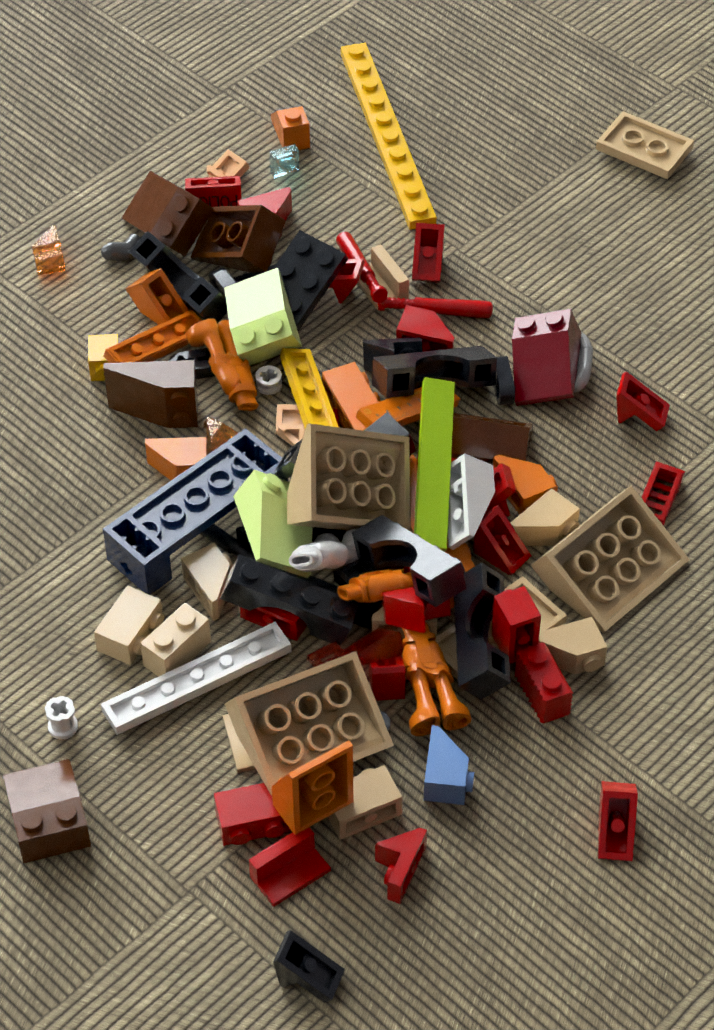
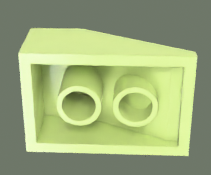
(261, 317)
(264, 517)

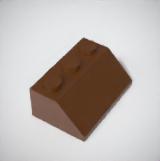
(490, 437)

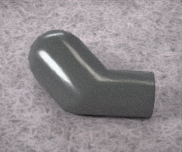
(119, 250)

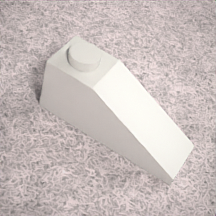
(469, 497)

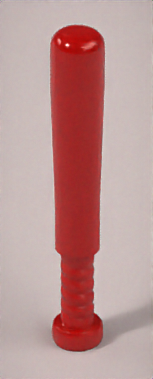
(351, 249)
(453, 307)

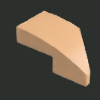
(228, 165)
(289, 423)

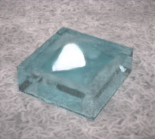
(284, 160)

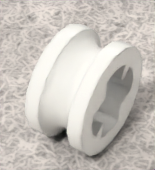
(275, 382)

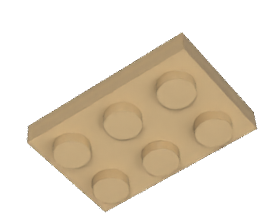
(644, 145)

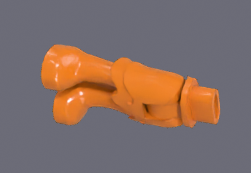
(225, 364)
(370, 585)
(425, 669)

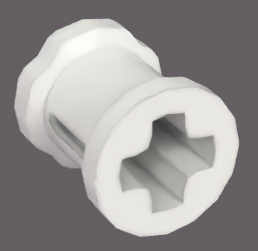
(61, 717)

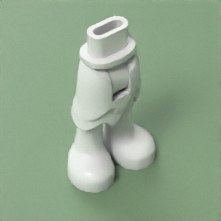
(324, 553)

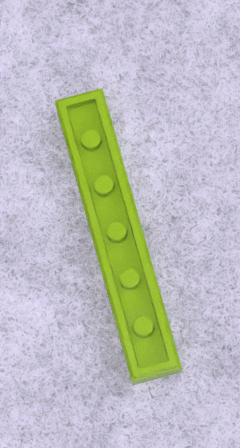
(434, 461)

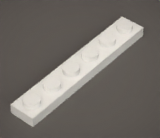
(195, 678)

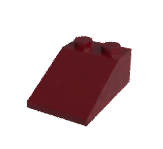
(545, 356)

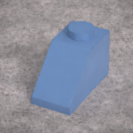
(446, 770)

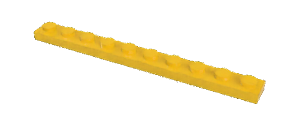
(388, 136)

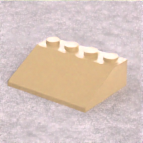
(349, 479)
(611, 560)
(307, 717)

